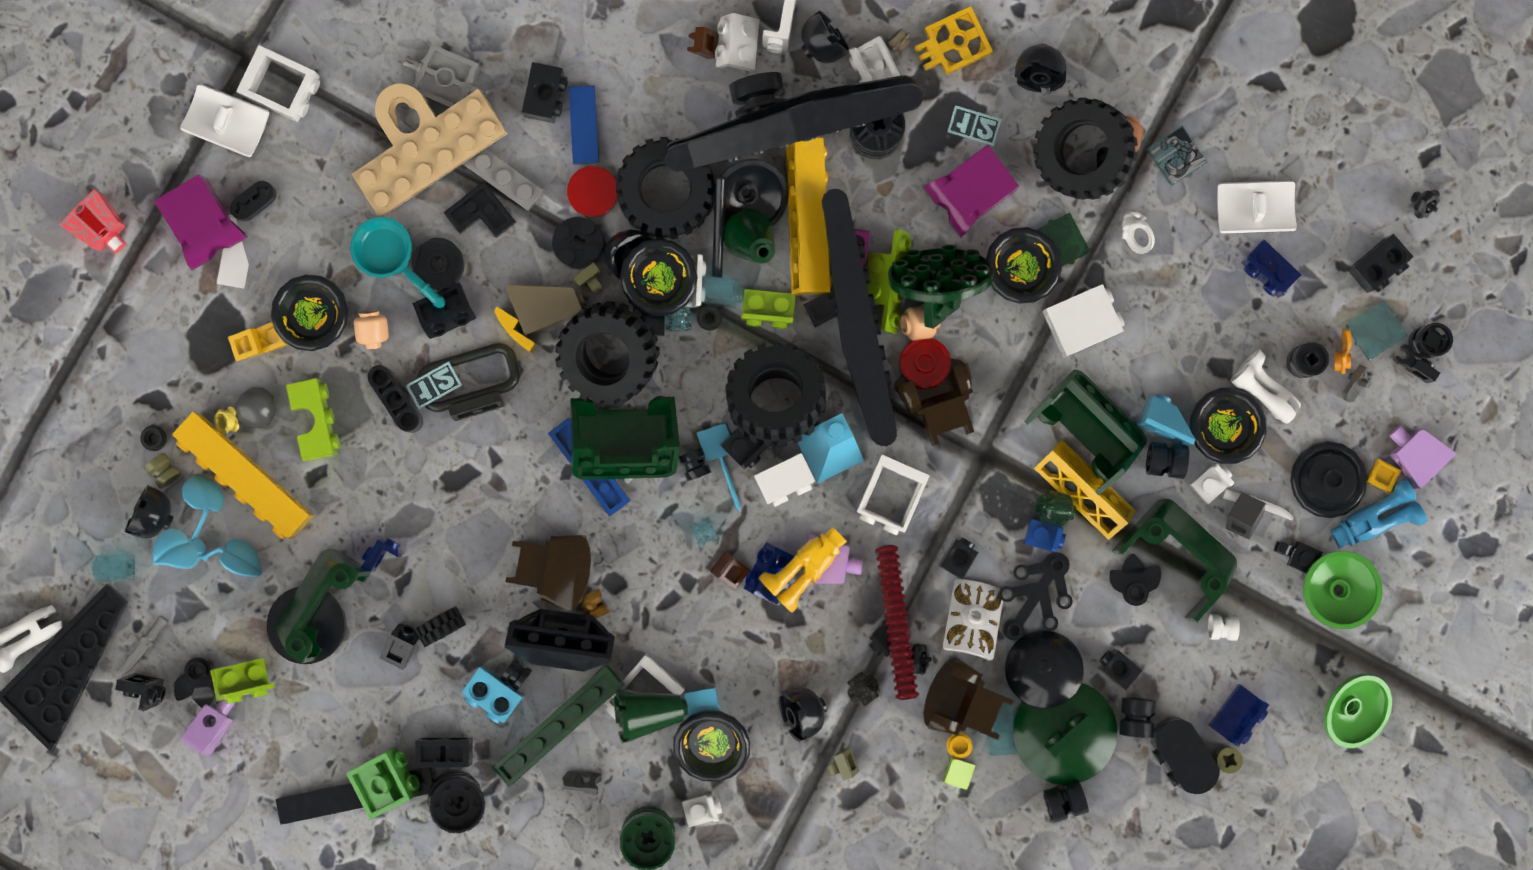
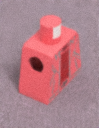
(96, 223)

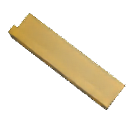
(1075, 469)

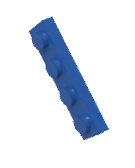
(606, 491)

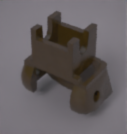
(941, 406)
(556, 569)
(961, 701)

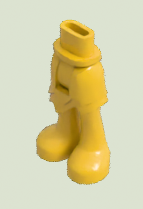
(813, 559)

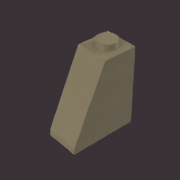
(544, 306)

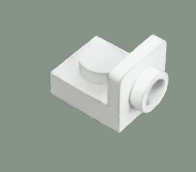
(1212, 482)
(702, 809)

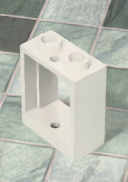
(256, 72)
(902, 470)
(656, 671)

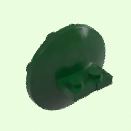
(940, 279)
(1067, 739)

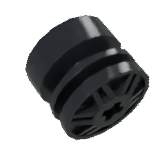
(756, 91)
(878, 143)
(452, 816)

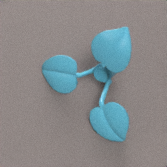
(176, 551)

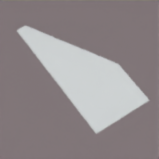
(233, 265)

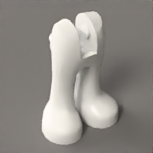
(1270, 393)
(36, 636)

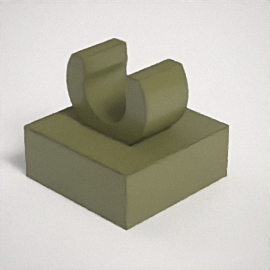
(588, 277)
(844, 764)

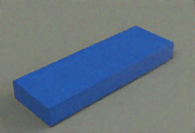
(583, 125)

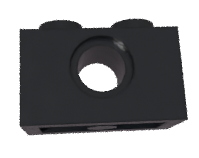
(543, 77)

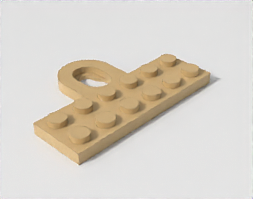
(428, 152)

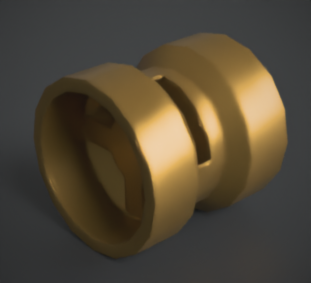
(593, 604)

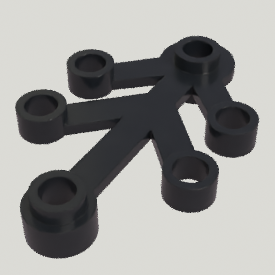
(1038, 592)

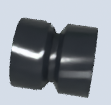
(1431, 340)
(1307, 360)
(1167, 460)
(1137, 717)
(1065, 801)

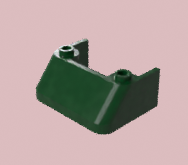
(1095, 423)
(1168, 519)

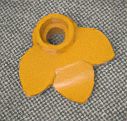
(1342, 358)

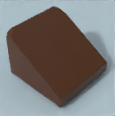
(730, 570)

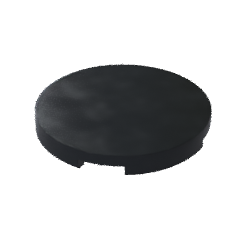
(328, 619)

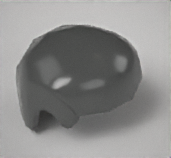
(255, 407)

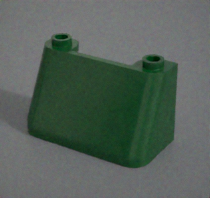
(624, 441)
(329, 570)

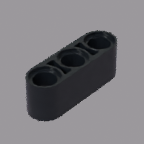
(384, 393)

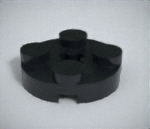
(589, 251)
(430, 252)

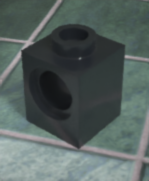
(948, 563)
(1129, 674)

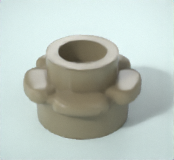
(899, 40)

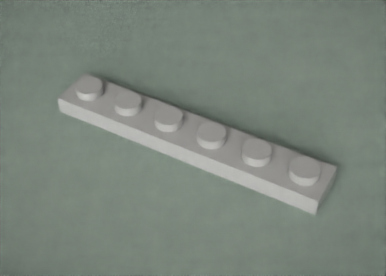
(496, 173)

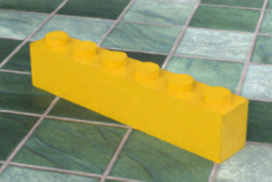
(806, 219)
(243, 475)

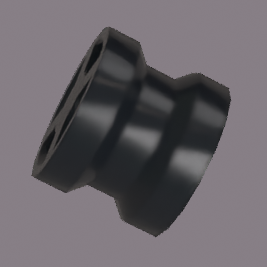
(516, 674)

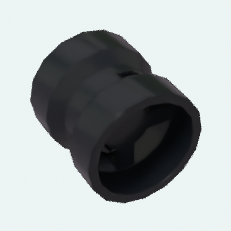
(694, 464)

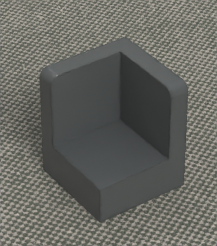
(1245, 515)

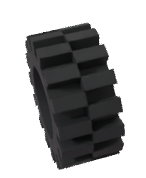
(440, 626)

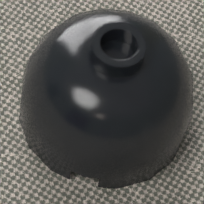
(822, 39)
(1041, 68)
(620, 246)
(150, 514)
(803, 711)

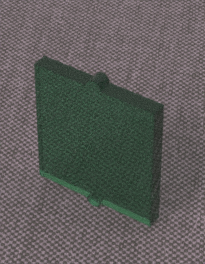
(1066, 238)

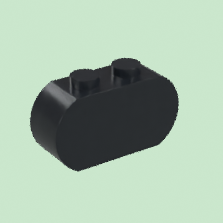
(1184, 756)

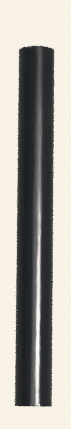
(718, 236)

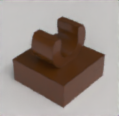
(704, 42)

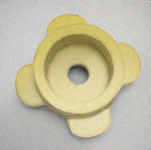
(226, 420)

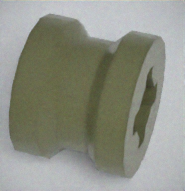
(1222, 757)

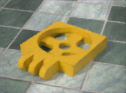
(935, 50)

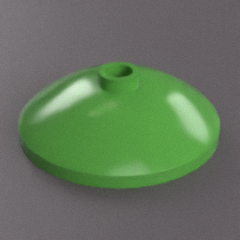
(1359, 592)
(1357, 710)

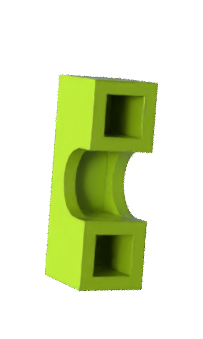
(321, 440)

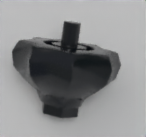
(1425, 203)
(921, 658)

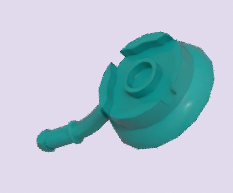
(383, 249)

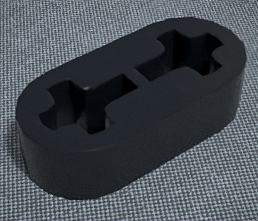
(257, 205)

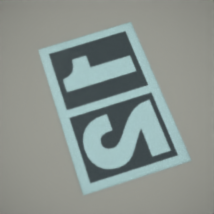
(974, 125)
(433, 385)

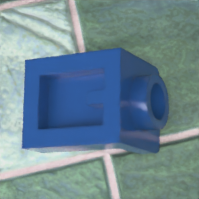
(1044, 536)

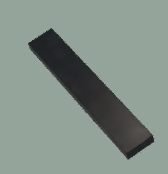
(333, 799)

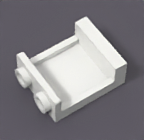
(779, 41)
(1084, 320)

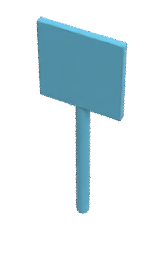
(710, 442)

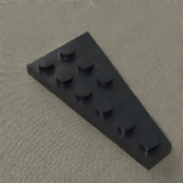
(55, 679)

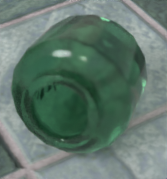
(1055, 508)

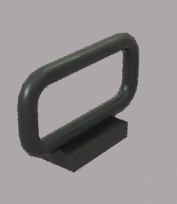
(480, 400)

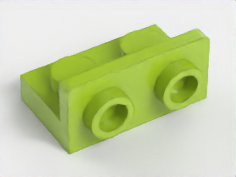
(768, 307)
(240, 680)

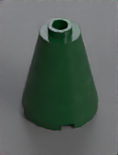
(750, 236)
(646, 712)

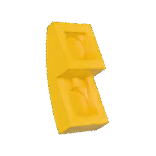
(511, 325)
(255, 342)

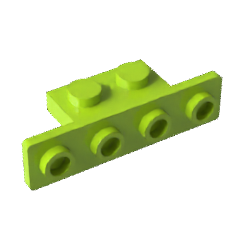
(878, 267)

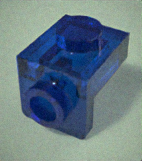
(375, 554)

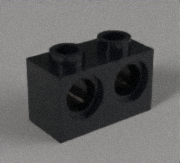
(1378, 260)
(444, 752)

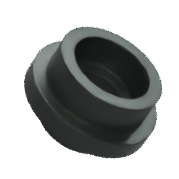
(712, 310)
(146, 434)

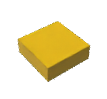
(1383, 475)

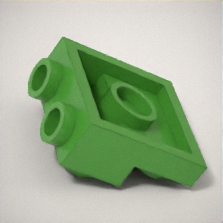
(384, 782)

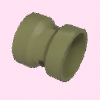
(161, 469)

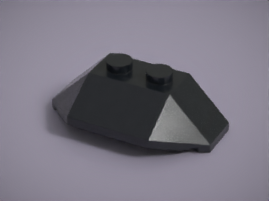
(560, 640)

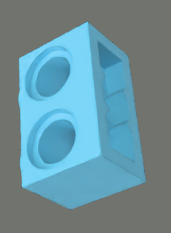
(496, 689)

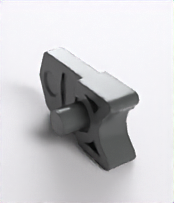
(1359, 379)
(582, 781)

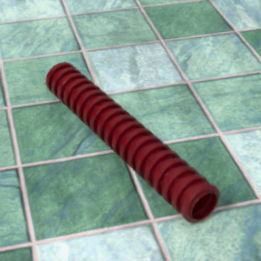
(896, 622)

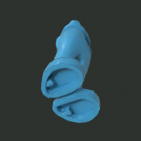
(1365, 523)

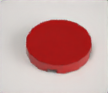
(592, 191)
(925, 363)

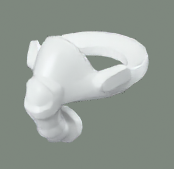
(1131, 222)

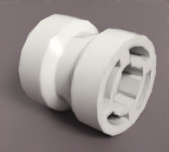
(1223, 627)

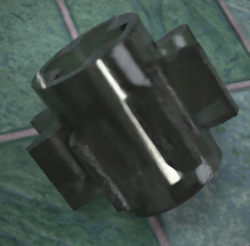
(863, 689)

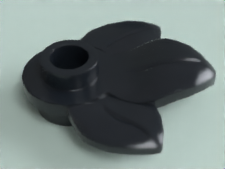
(1135, 576)
(195, 685)

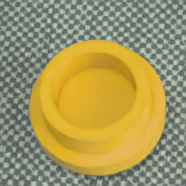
(959, 746)

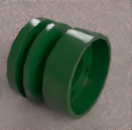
(654, 851)

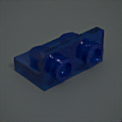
(1270, 269)
(769, 560)
(1239, 716)

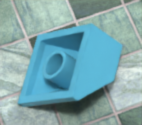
(1165, 420)
(830, 448)

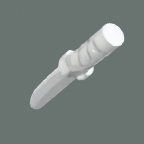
(1269, 507)

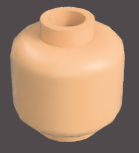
(913, 324)
(371, 329)

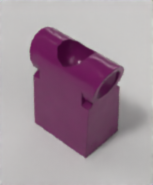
(972, 189)
(199, 220)

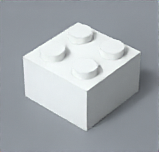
(784, 480)

